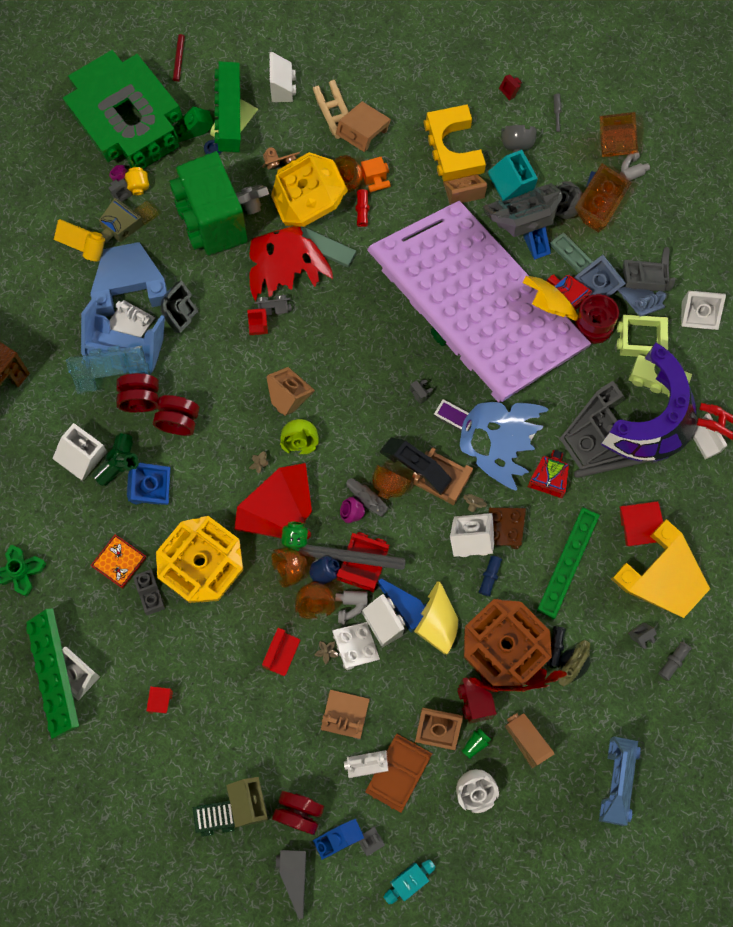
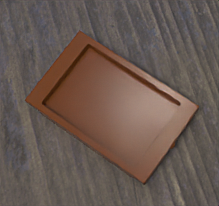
(405, 767)

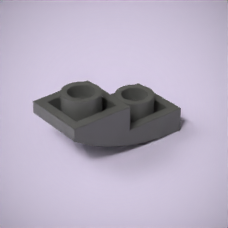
(148, 592)

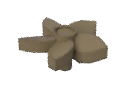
(259, 461)
(326, 651)

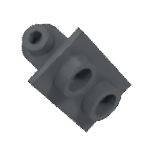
(279, 303)

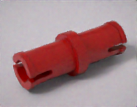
(362, 208)

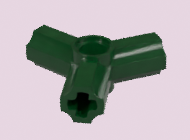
(117, 460)

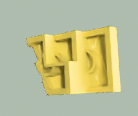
(438, 621)

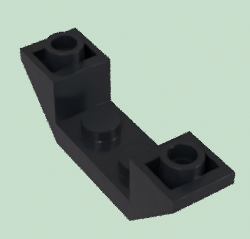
(417, 461)

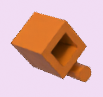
(375, 172)

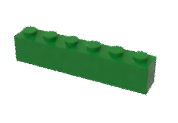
(228, 106)

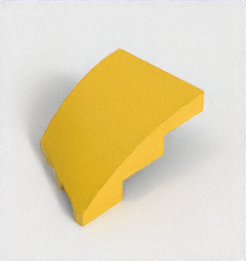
(550, 298)

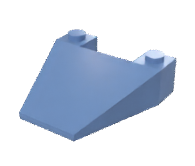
(124, 271)
(617, 807)

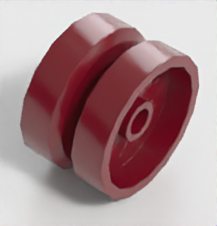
(137, 393)
(176, 415)
(298, 812)

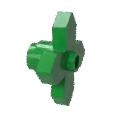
(26, 568)

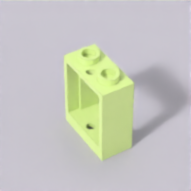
(635, 350)

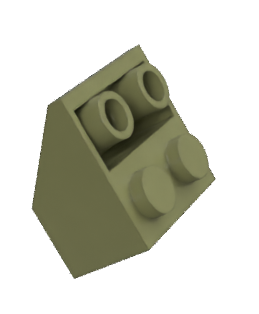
(247, 802)

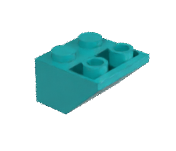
(513, 176)

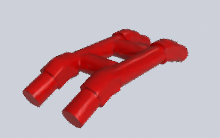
(713, 425)

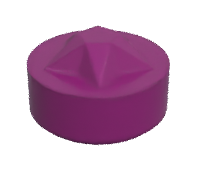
(118, 172)

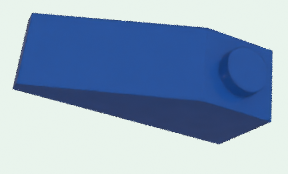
(405, 604)

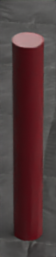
(178, 58)

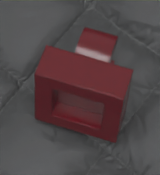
(510, 86)

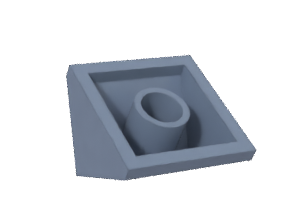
(600, 277)

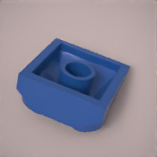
(149, 484)

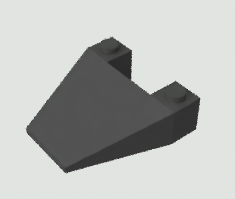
(592, 427)

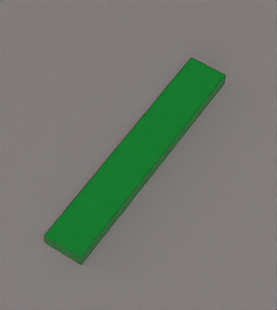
(568, 563)

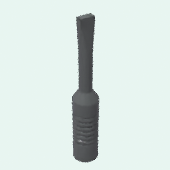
(557, 110)

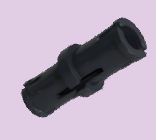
(556, 646)

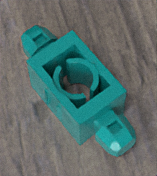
(409, 881)

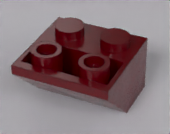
(477, 702)

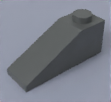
(292, 871)

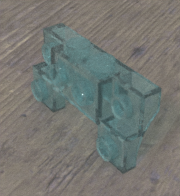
(105, 363)

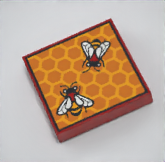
(118, 561)

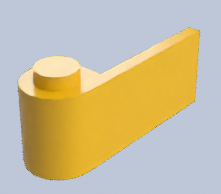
(76, 237)

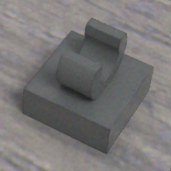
(119, 190)
(418, 391)
(642, 634)
(371, 841)

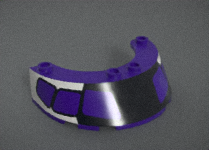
(669, 431)

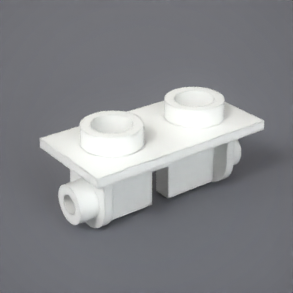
(366, 764)

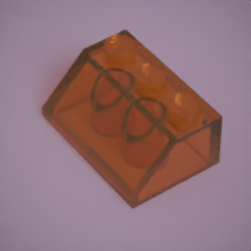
(602, 197)

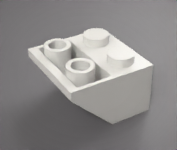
(79, 452)
(383, 620)

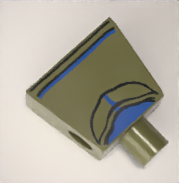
(119, 221)

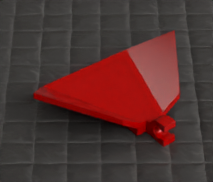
(276, 502)

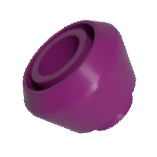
(351, 510)

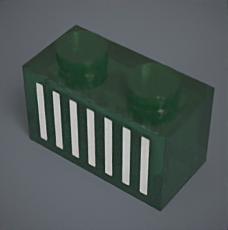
(213, 818)

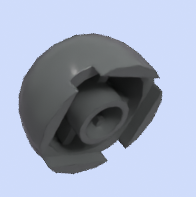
(518, 137)
(571, 195)

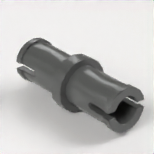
(675, 661)

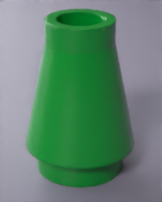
(476, 743)

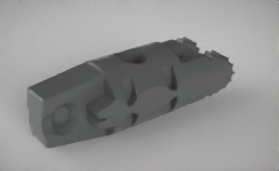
(367, 497)

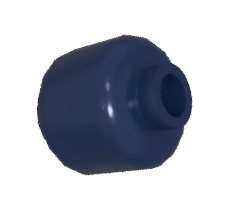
(324, 570)

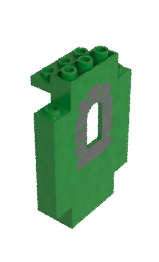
(108, 84)

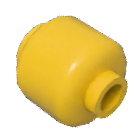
(137, 180)

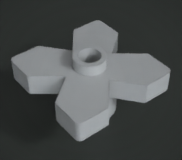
(250, 198)

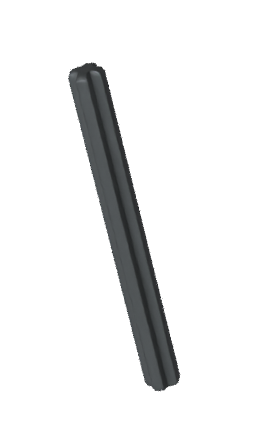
(353, 556)

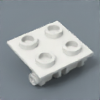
(130, 319)
(355, 645)

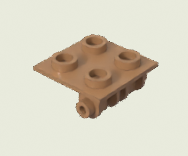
(272, 161)
(345, 714)

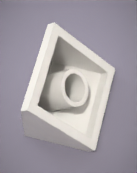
(702, 309)
(79, 674)

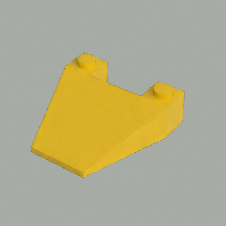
(672, 579)

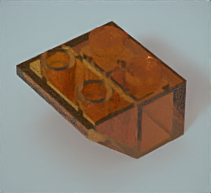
(618, 134)

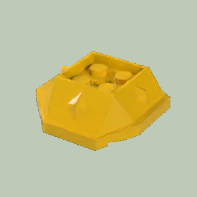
(307, 189)
(197, 540)

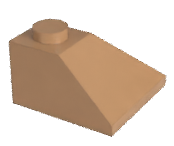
(287, 390)

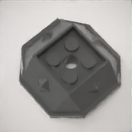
(526, 211)

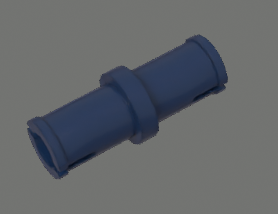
(490, 576)

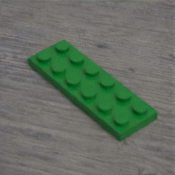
(52, 674)

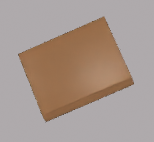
(465, 189)
(438, 728)

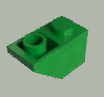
(193, 124)

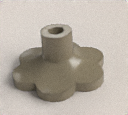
(474, 502)

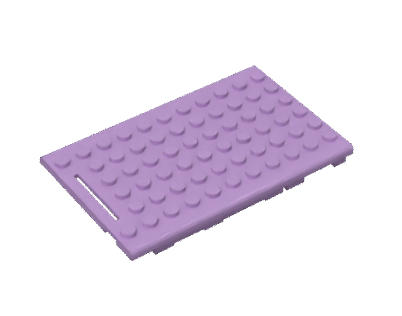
(477, 300)

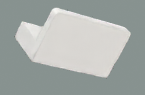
(708, 441)

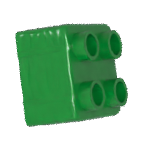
(208, 205)

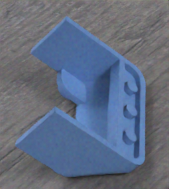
(97, 334)

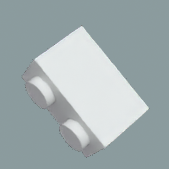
(281, 79)
(472, 535)

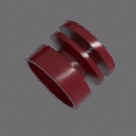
(597, 318)

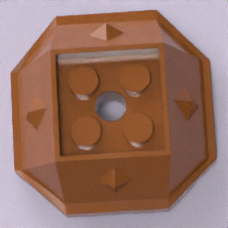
(511, 623)

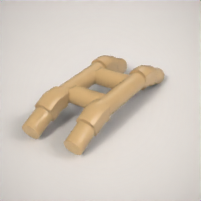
(331, 104)

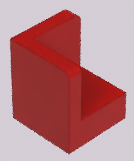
(257, 321)
(159, 700)

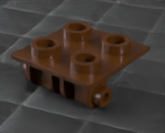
(508, 526)

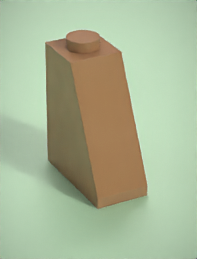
(528, 740)

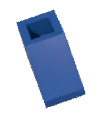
(338, 839)

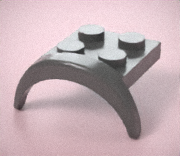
(648, 274)

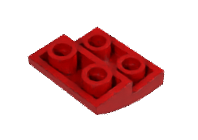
(640, 522)

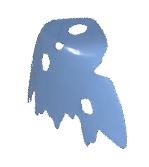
(505, 441)

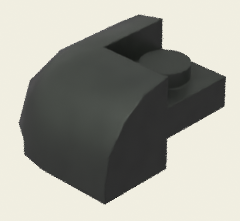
(178, 307)

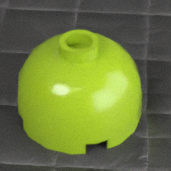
(297, 435)

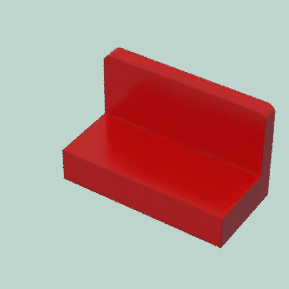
(281, 652)

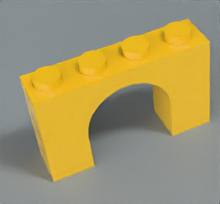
(452, 164)

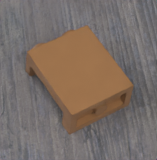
(362, 125)
(458, 474)

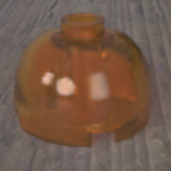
(350, 171)
(389, 483)
(289, 563)
(314, 599)

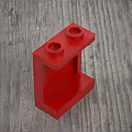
(358, 574)

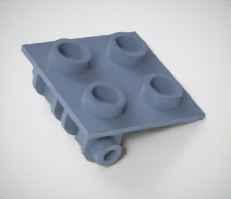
(643, 300)

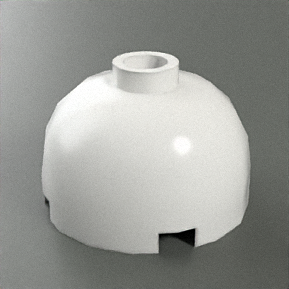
(476, 791)

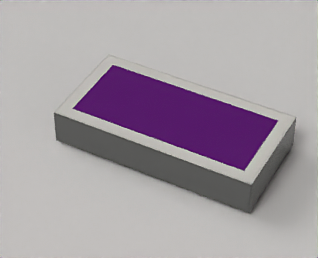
(452, 415)

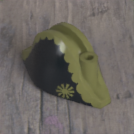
(574, 662)

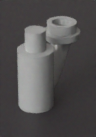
(635, 171)
(356, 598)

